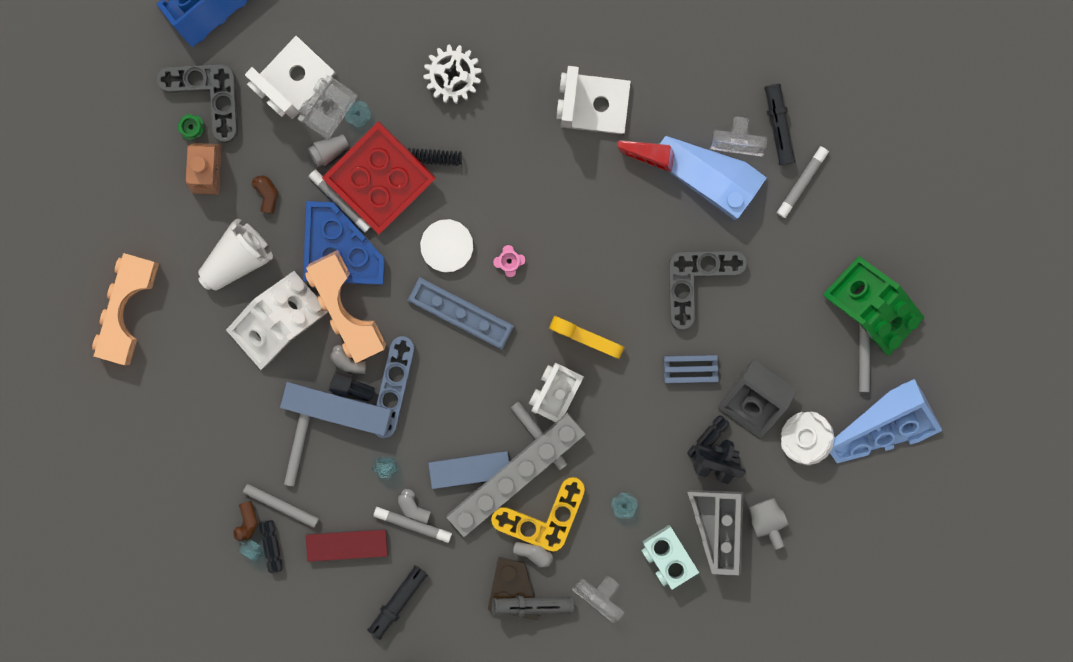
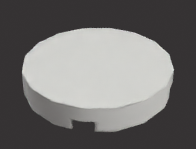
(446, 245)
(807, 438)

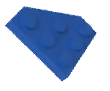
(330, 230)

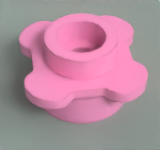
(509, 253)

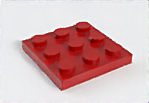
(378, 177)

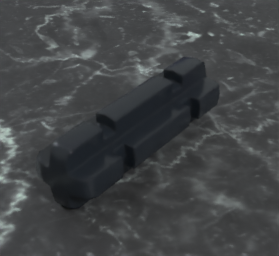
(710, 435)
(271, 546)

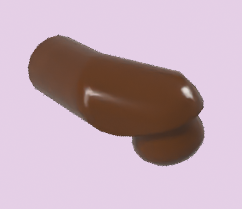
(268, 191)
(249, 523)

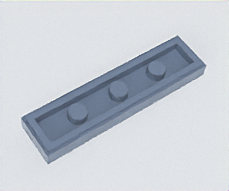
(460, 313)

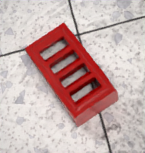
(653, 154)

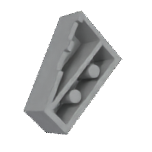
(720, 525)

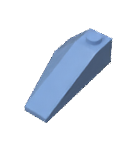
(716, 177)
(893, 419)

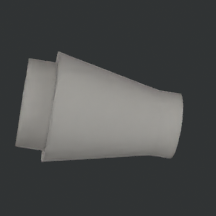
(327, 150)

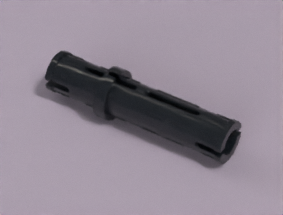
(777, 114)
(397, 602)

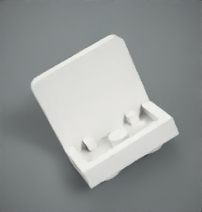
(556, 392)

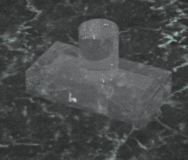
(739, 140)
(600, 597)

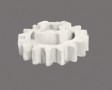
(464, 77)

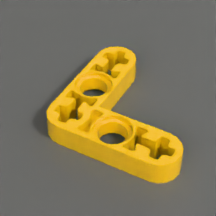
(585, 337)
(542, 527)

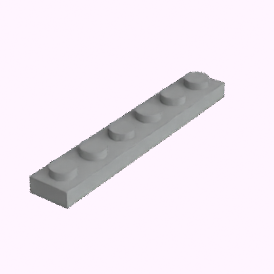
(515, 474)

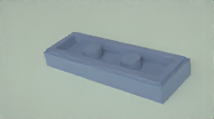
(466, 469)

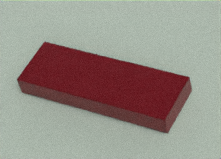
(346, 545)

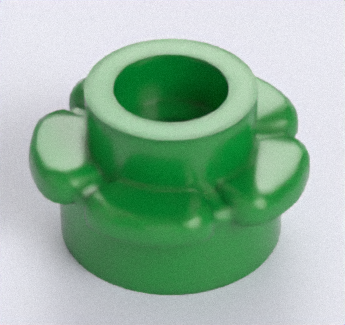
(183, 126)

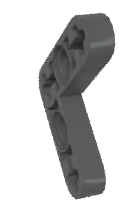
(210, 84)
(687, 278)

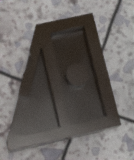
(511, 581)

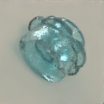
(365, 114)
(385, 467)
(627, 512)
(251, 550)

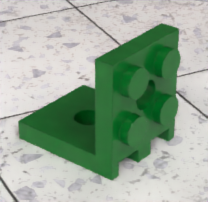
(875, 305)

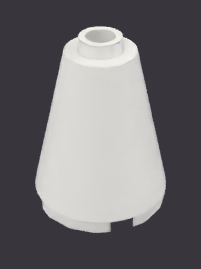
(234, 256)

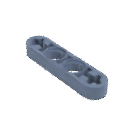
(396, 387)

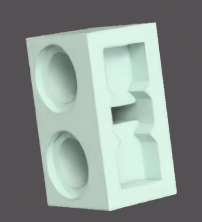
(674, 554)

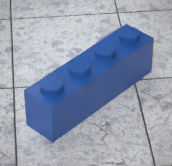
(198, 17)

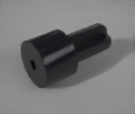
(344, 384)

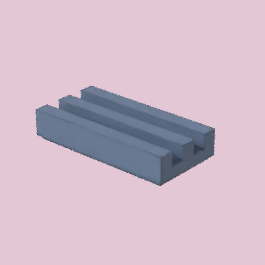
(667, 369)

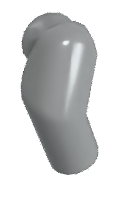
(344, 363)
(409, 507)
(535, 553)

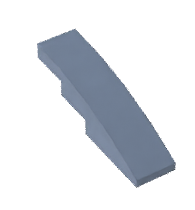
(336, 409)

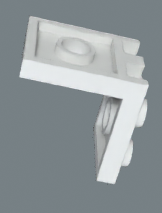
(276, 80)
(580, 93)
(275, 319)

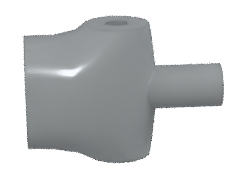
(768, 520)

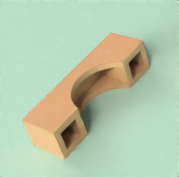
(360, 337)
(114, 339)

